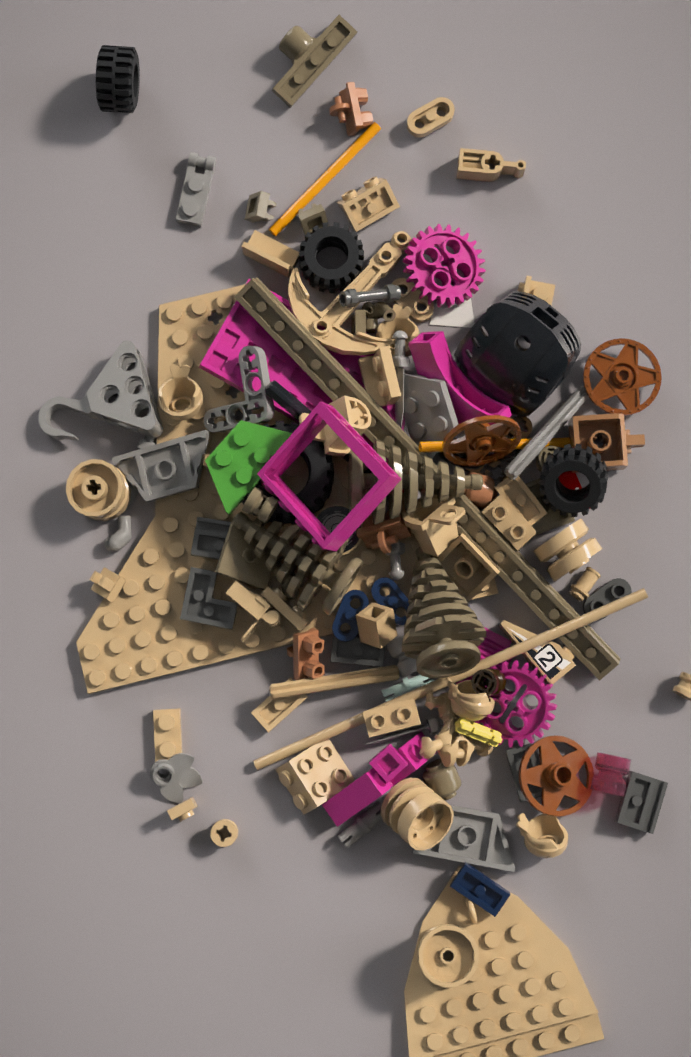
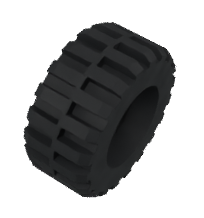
(319, 481)

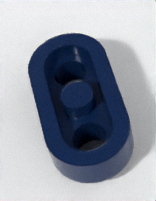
(395, 599)
(347, 615)

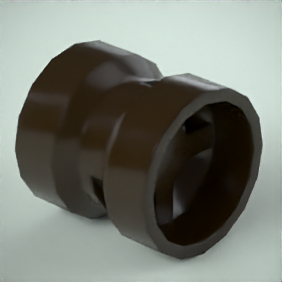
(494, 681)

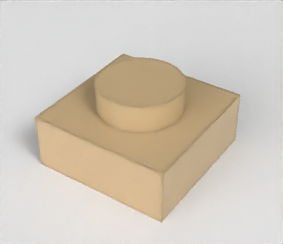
(183, 810)

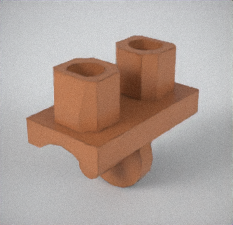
(348, 109)
(383, 533)
(306, 654)

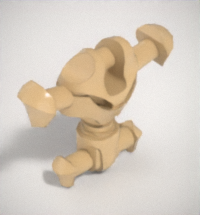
(448, 743)

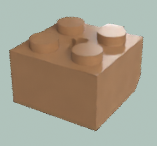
(609, 431)

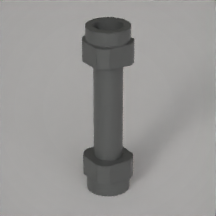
(351, 297)

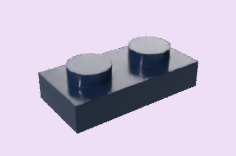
(480, 889)

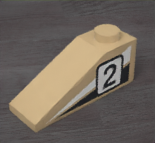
(548, 657)

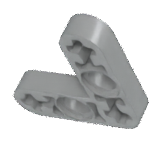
(253, 399)

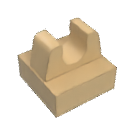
(107, 584)

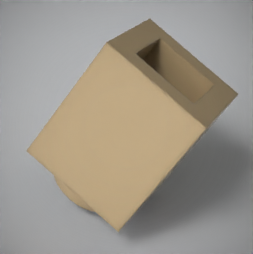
(376, 625)

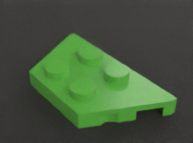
(240, 458)

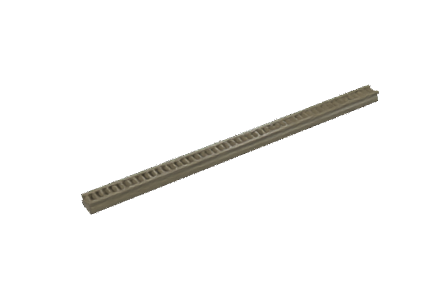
(474, 525)

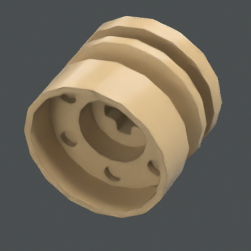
(417, 814)

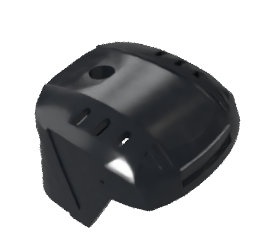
(505, 368)

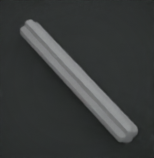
(546, 433)

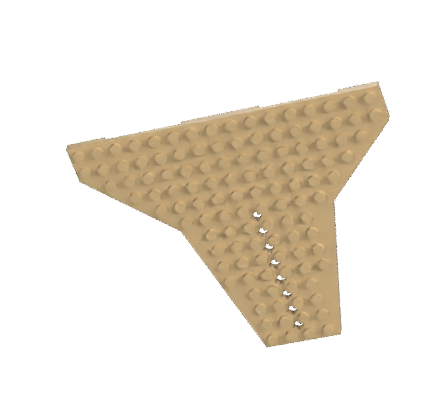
(142, 628)

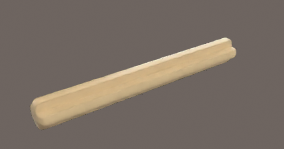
(333, 682)

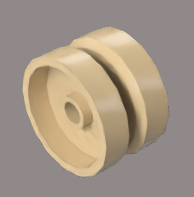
(84, 485)
(567, 549)
(464, 952)

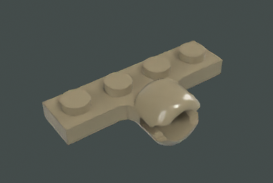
(310, 57)

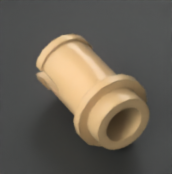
(584, 584)

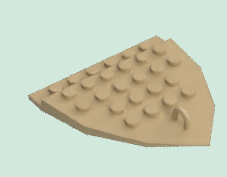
(519, 1000)

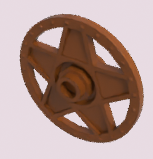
(622, 376)
(481, 439)
(556, 776)

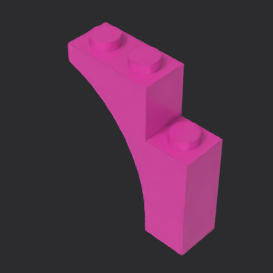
(435, 361)
(371, 785)

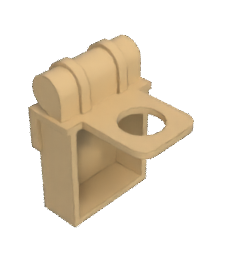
(256, 606)

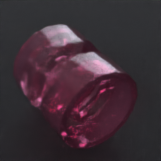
(610, 774)

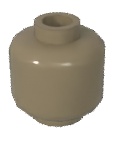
(442, 779)

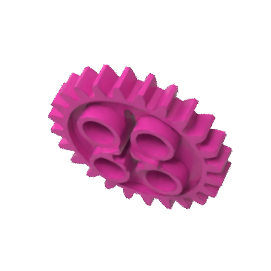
(424, 272)
(532, 716)

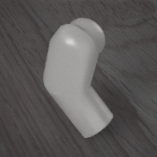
(120, 537)

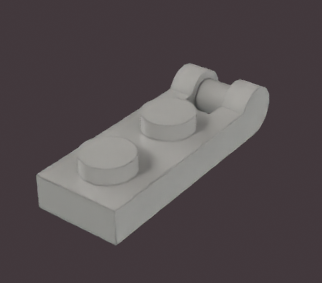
(195, 190)

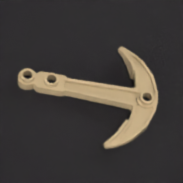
(334, 315)

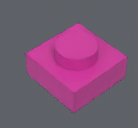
(388, 763)

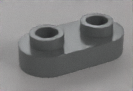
(606, 594)

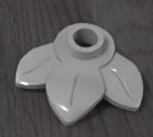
(180, 776)

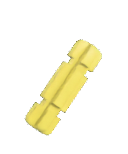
(478, 732)

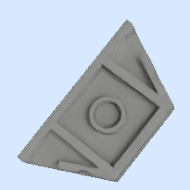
(427, 409)
(166, 467)
(474, 839)

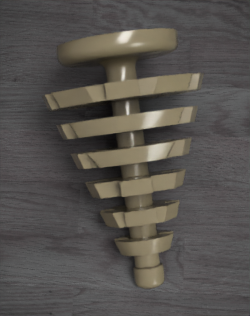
(410, 481)
(306, 564)
(439, 623)

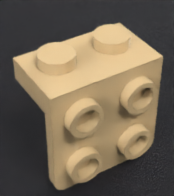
(315, 776)

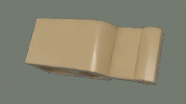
(474, 165)

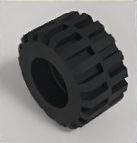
(117, 79)
(331, 237)
(568, 499)

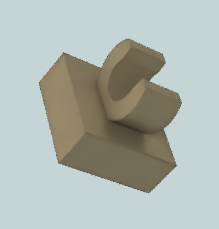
(257, 207)
(312, 217)
(361, 324)

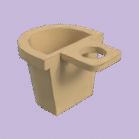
(356, 415)
(435, 524)

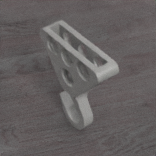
(112, 381)

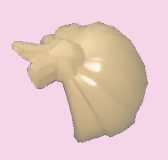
(401, 322)
(180, 396)
(467, 702)
(543, 835)

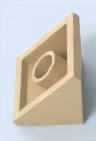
(467, 567)

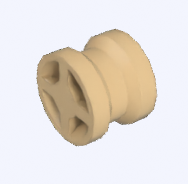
(684, 686)
(227, 830)

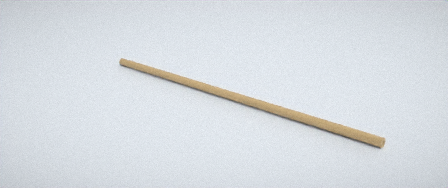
(440, 683)

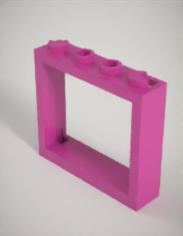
(295, 445)

